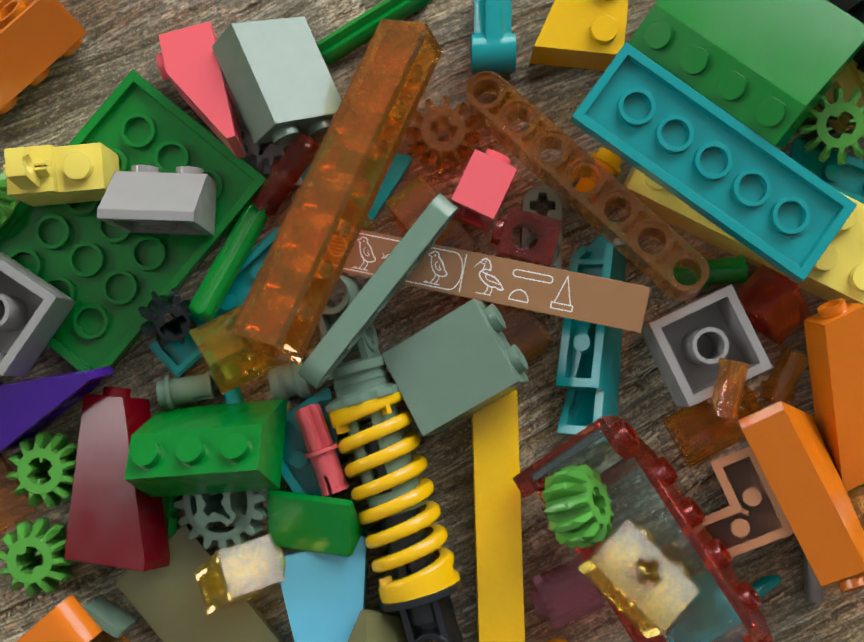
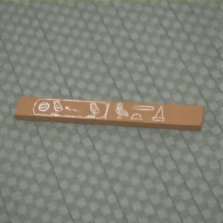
(511, 283)

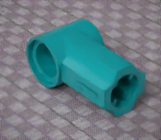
(493, 41)

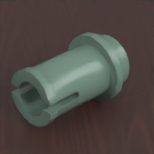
(184, 390)

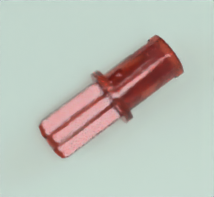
(286, 174)

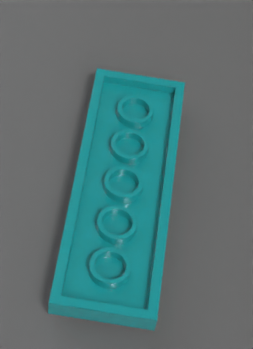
(713, 163)

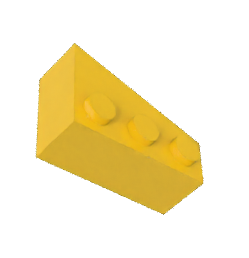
(582, 34)

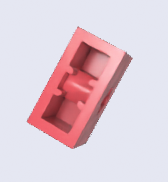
(483, 188)

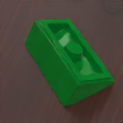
(313, 523)

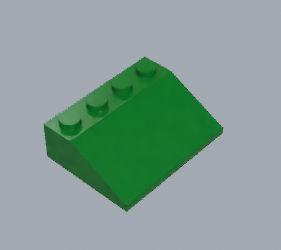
(753, 57)

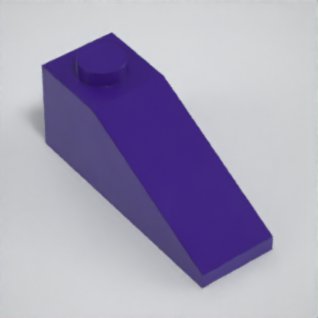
(37, 402)

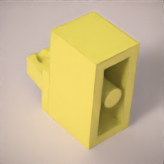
(59, 173)

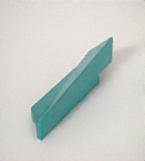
(589, 351)

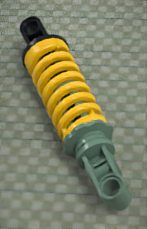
(395, 495)

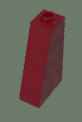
(108, 516)

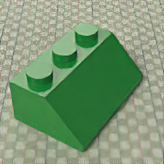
(209, 449)

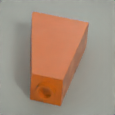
(837, 383)
(809, 493)

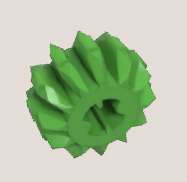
(833, 112)
(33, 464)
(577, 506)
(21, 560)

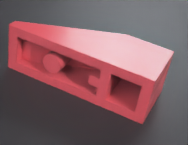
(197, 76)

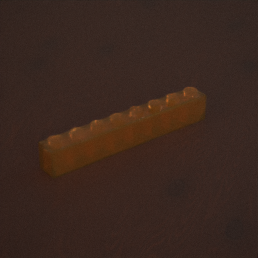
(337, 192)

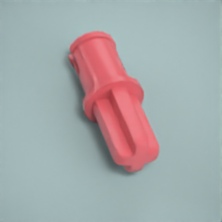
(321, 449)

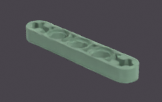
(378, 291)

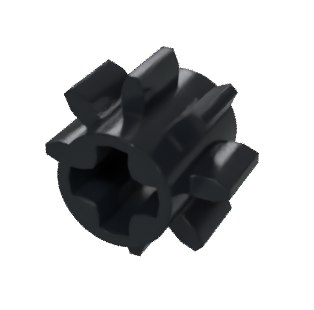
(158, 308)

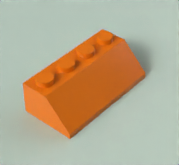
(31, 41)

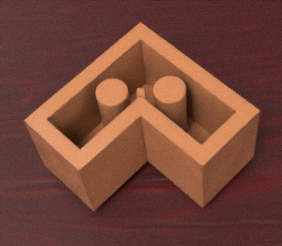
(753, 511)

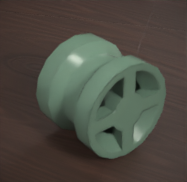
(287, 383)

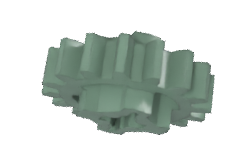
(232, 508)

